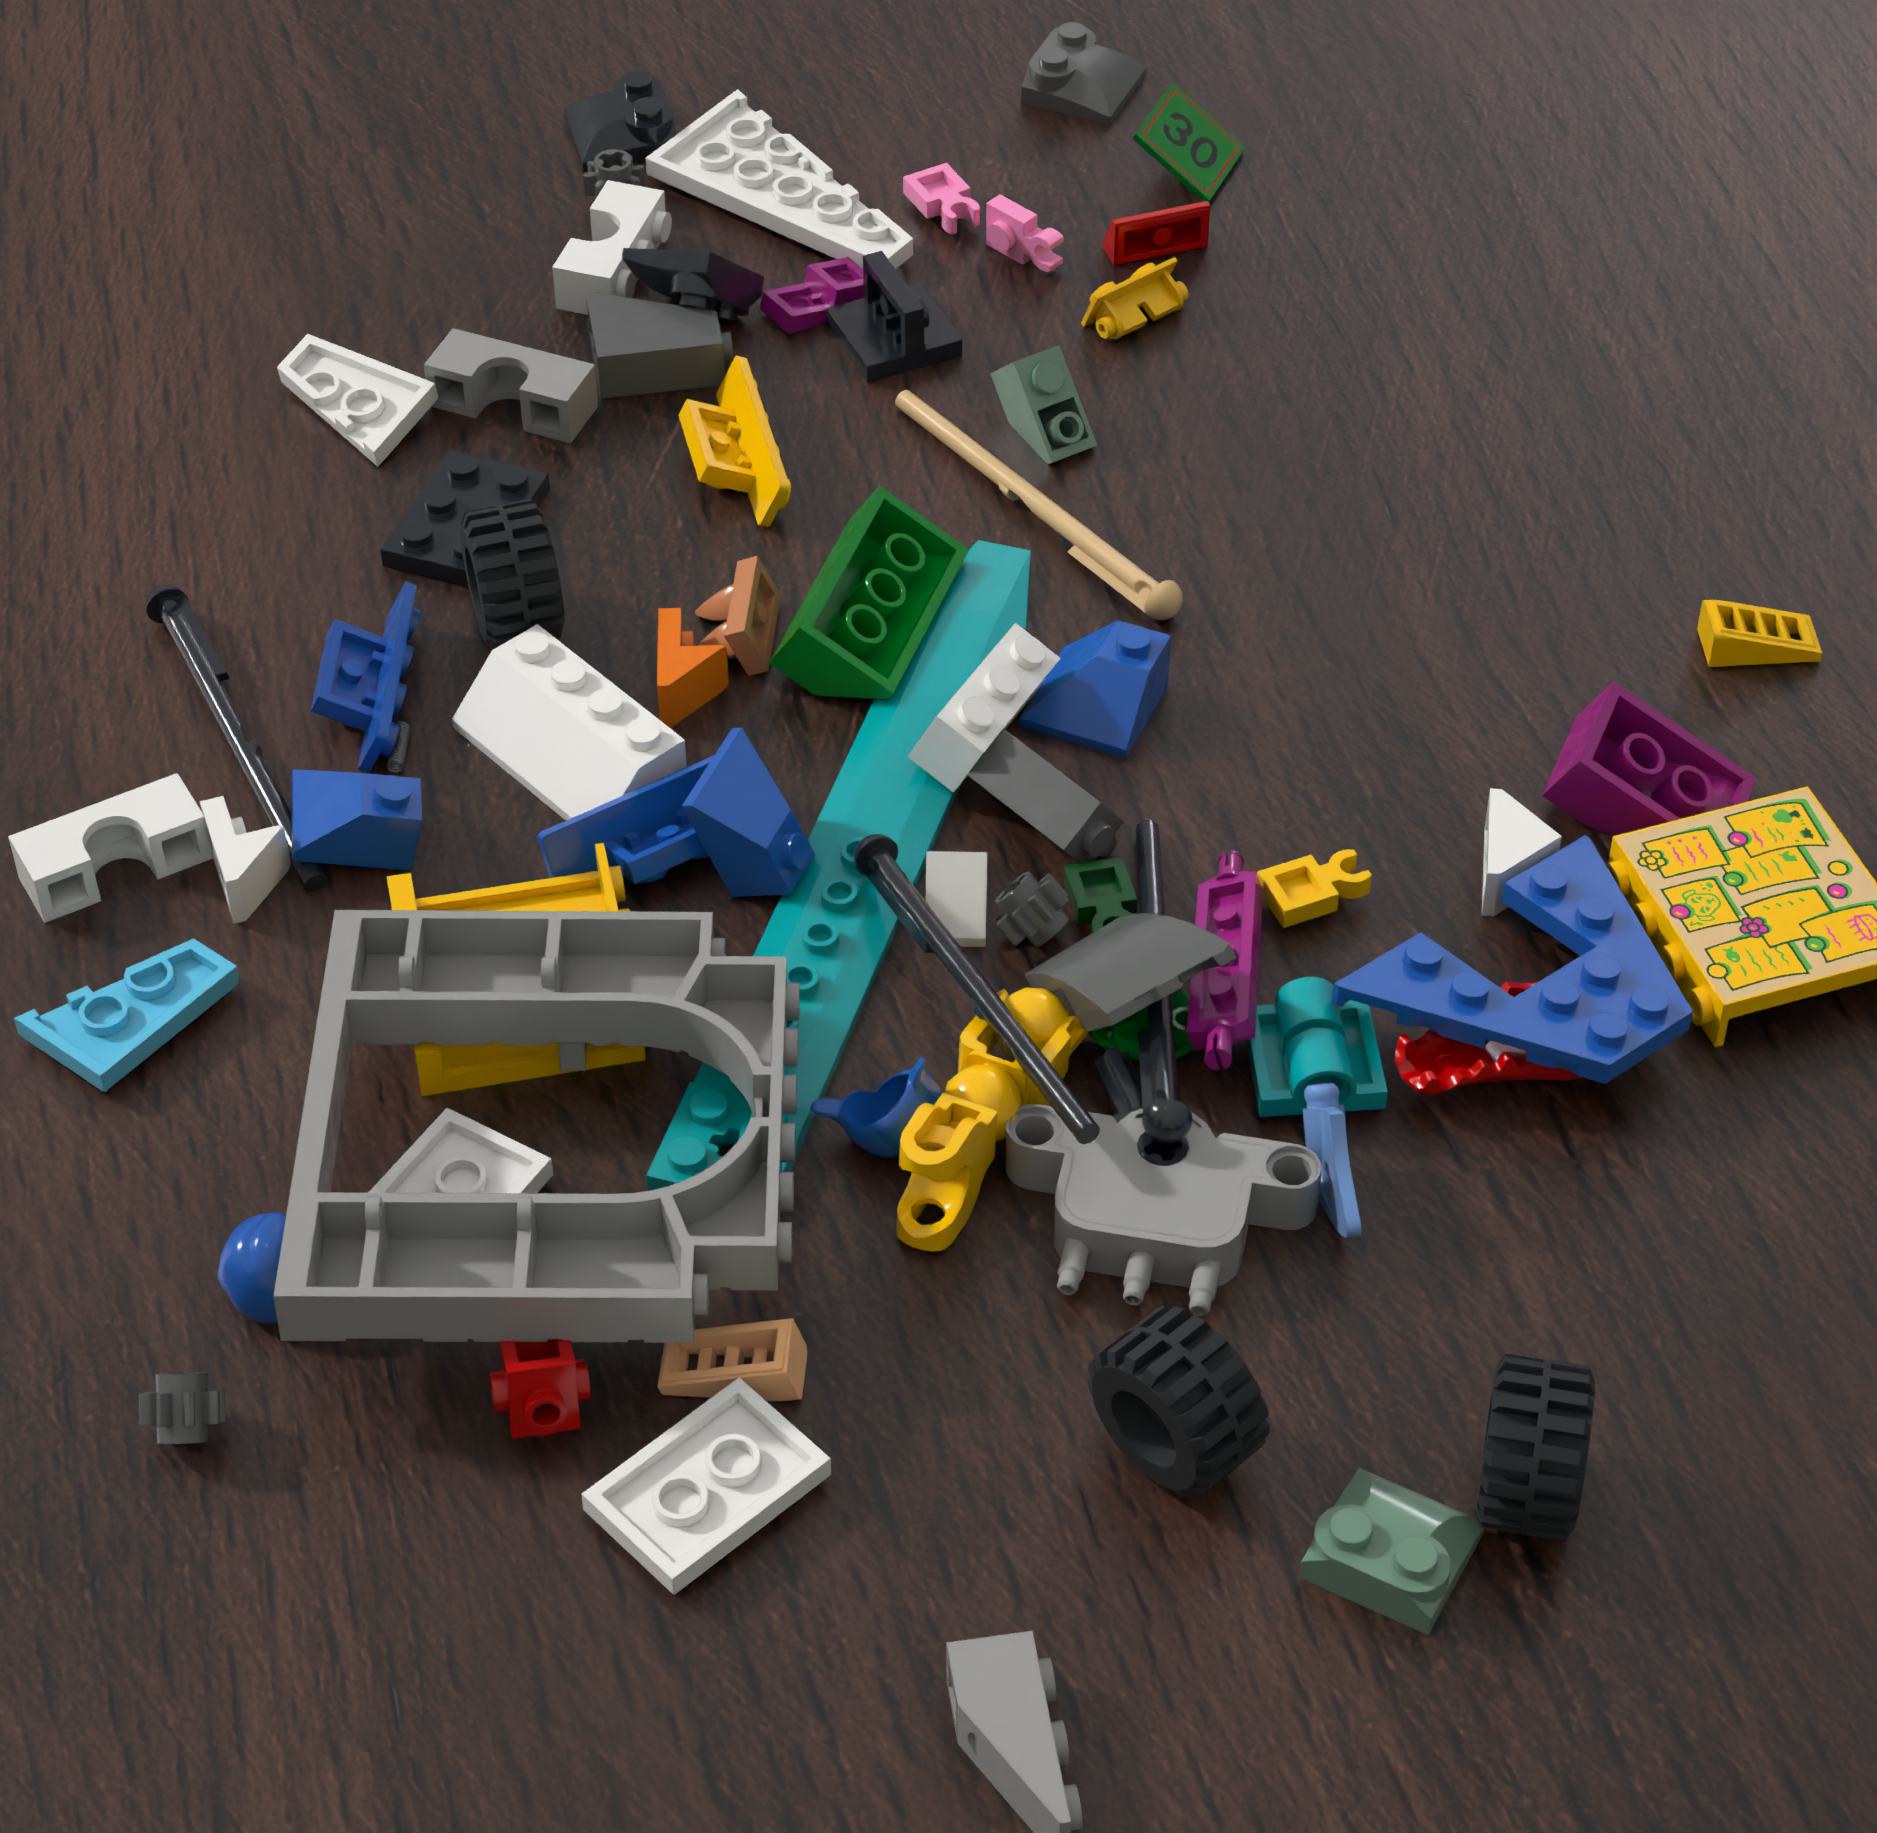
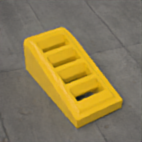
(1742, 635)

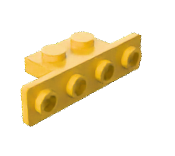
(736, 445)

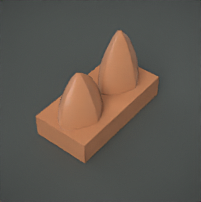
(748, 615)

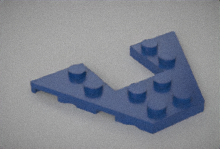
(1585, 1017)

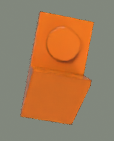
(685, 672)

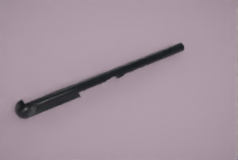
(171, 606)
(876, 859)
(1163, 1115)

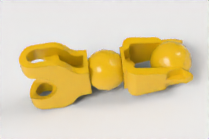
(956, 1137)

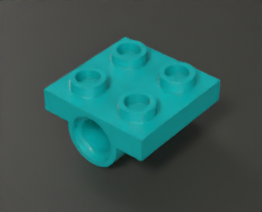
(1314, 1042)

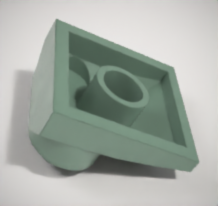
(1391, 1550)

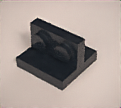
(893, 325)

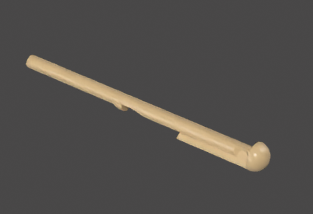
(1156, 599)

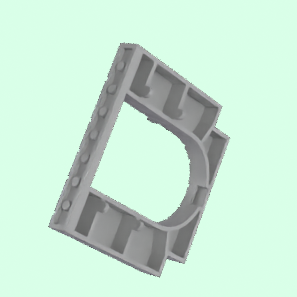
(541, 1260)

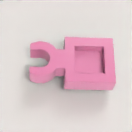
(943, 194)
(1015, 234)

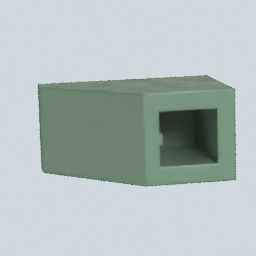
(1044, 405)

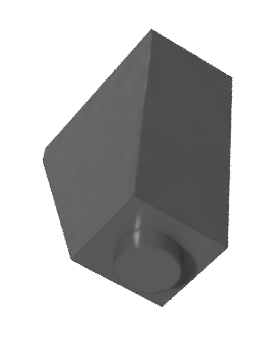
(654, 346)

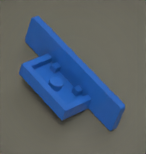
(362, 676)
(640, 832)

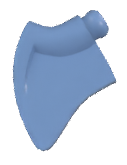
(1328, 1139)

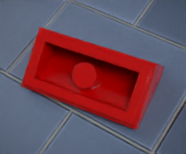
(1158, 233)

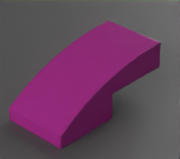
(805, 304)

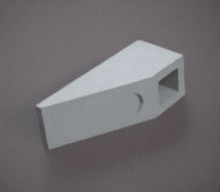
(1006, 1727)

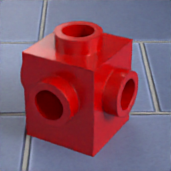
(539, 1387)

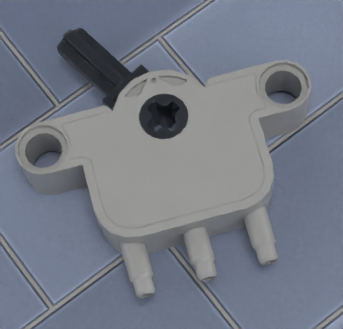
(1154, 1206)

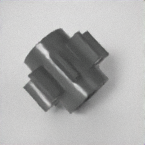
(613, 166)
(1032, 909)
(182, 1408)

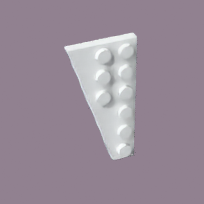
(775, 181)

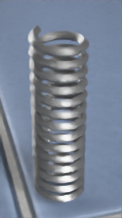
(402, 749)

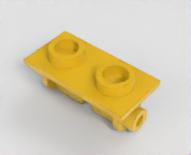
(1117, 306)

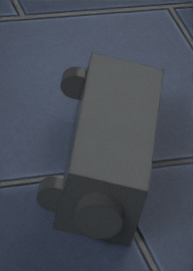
(1047, 799)

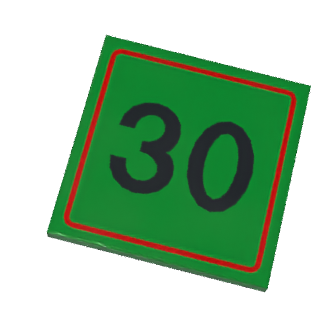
(1188, 143)

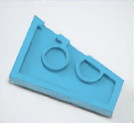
(121, 1025)

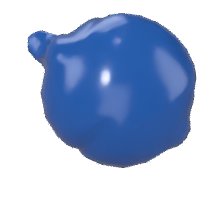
(880, 1116)
(251, 1265)

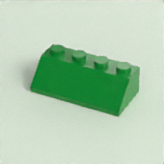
(870, 602)

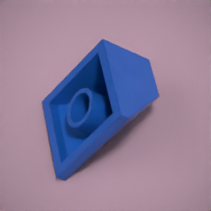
(1103, 688)
(355, 818)
(747, 823)

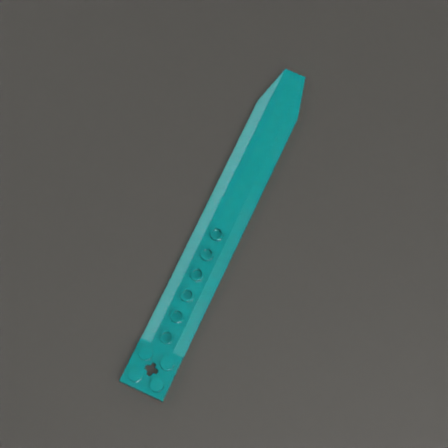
(835, 919)

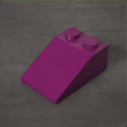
(1638, 768)

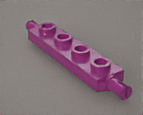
(1225, 996)

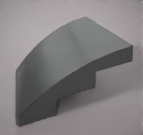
(1129, 966)

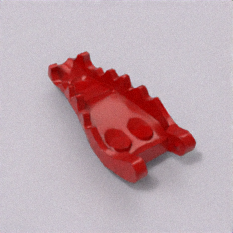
(1443, 1064)

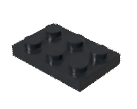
(429, 532)

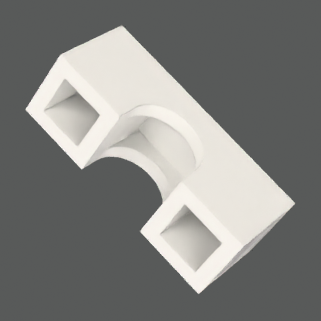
(619, 219)
(983, 707)
(146, 824)

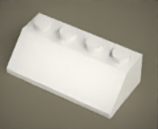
(564, 726)

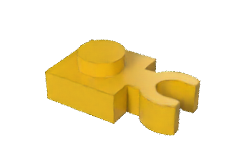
(1306, 891)

